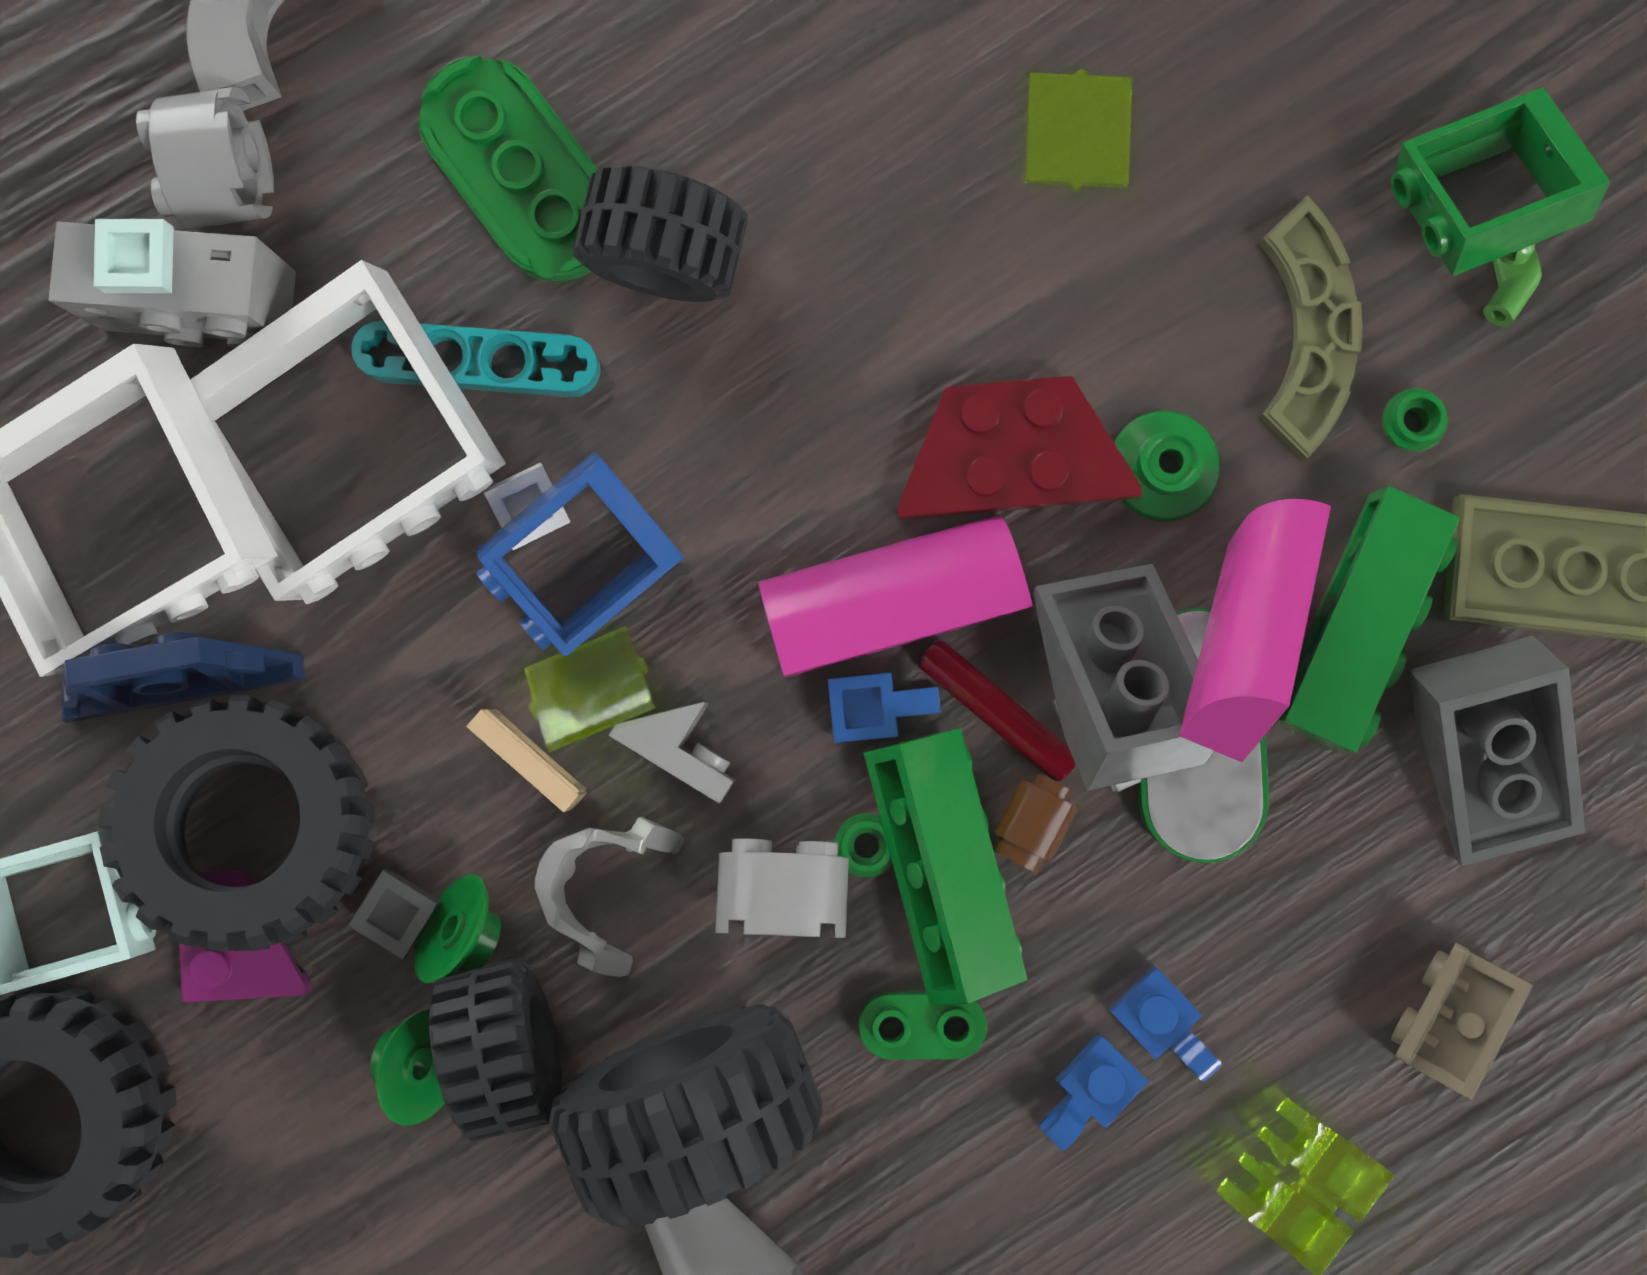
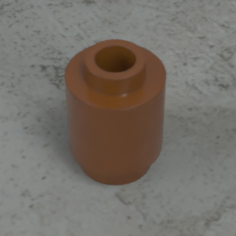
(1034, 823)

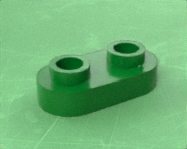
(922, 1027)

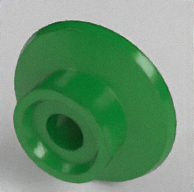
(1197, 457)
(459, 933)
(406, 1072)

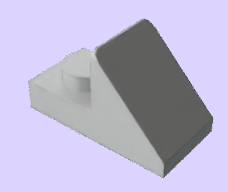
(662, 740)

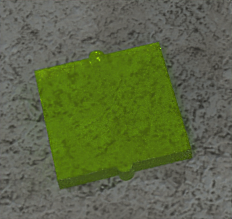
(1078, 130)
(588, 689)

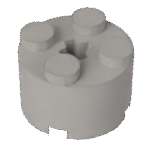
(207, 158)
(782, 890)

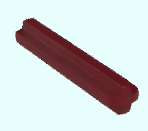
(997, 710)

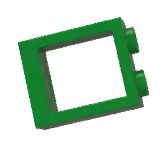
(1545, 147)

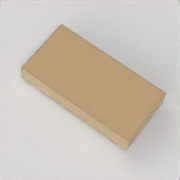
(527, 758)

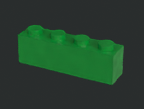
(1367, 619)
(946, 868)

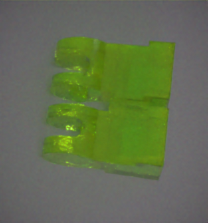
(1303, 1213)

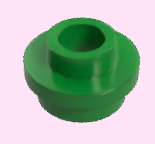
(1427, 407)
(845, 837)

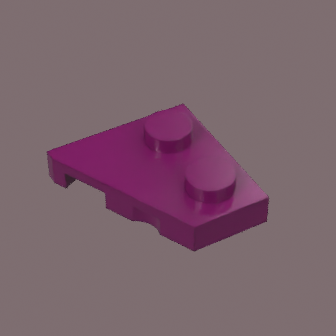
(239, 974)

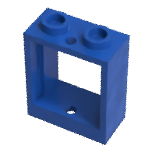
(539, 620)

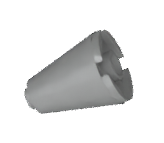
(716, 1242)

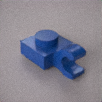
(868, 706)
(1161, 1019)
(1097, 1085)

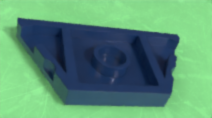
(169, 672)

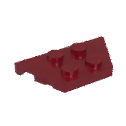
(1015, 451)

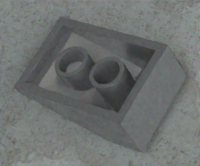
(1119, 674)
(1501, 748)

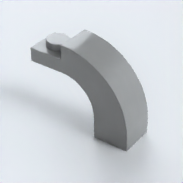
(231, 46)

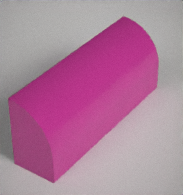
(894, 595)
(1256, 627)

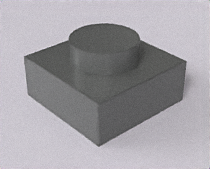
(395, 913)

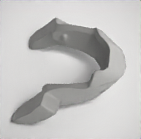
(559, 866)

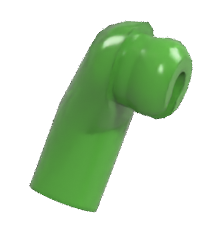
(1517, 279)

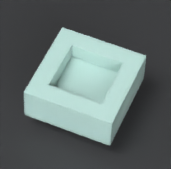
(133, 256)

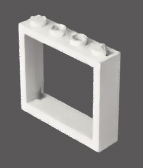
(288, 343)
(25, 577)

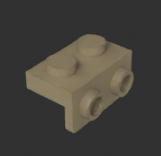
(1460, 1020)

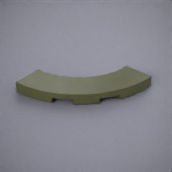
(1325, 328)

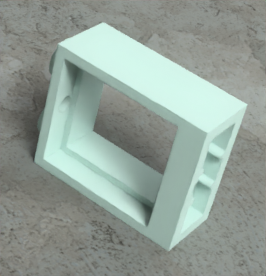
(131, 934)

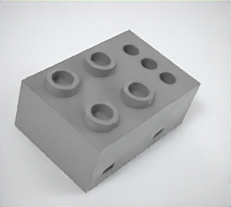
(219, 288)

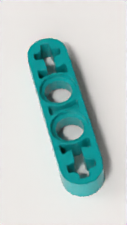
(478, 350)

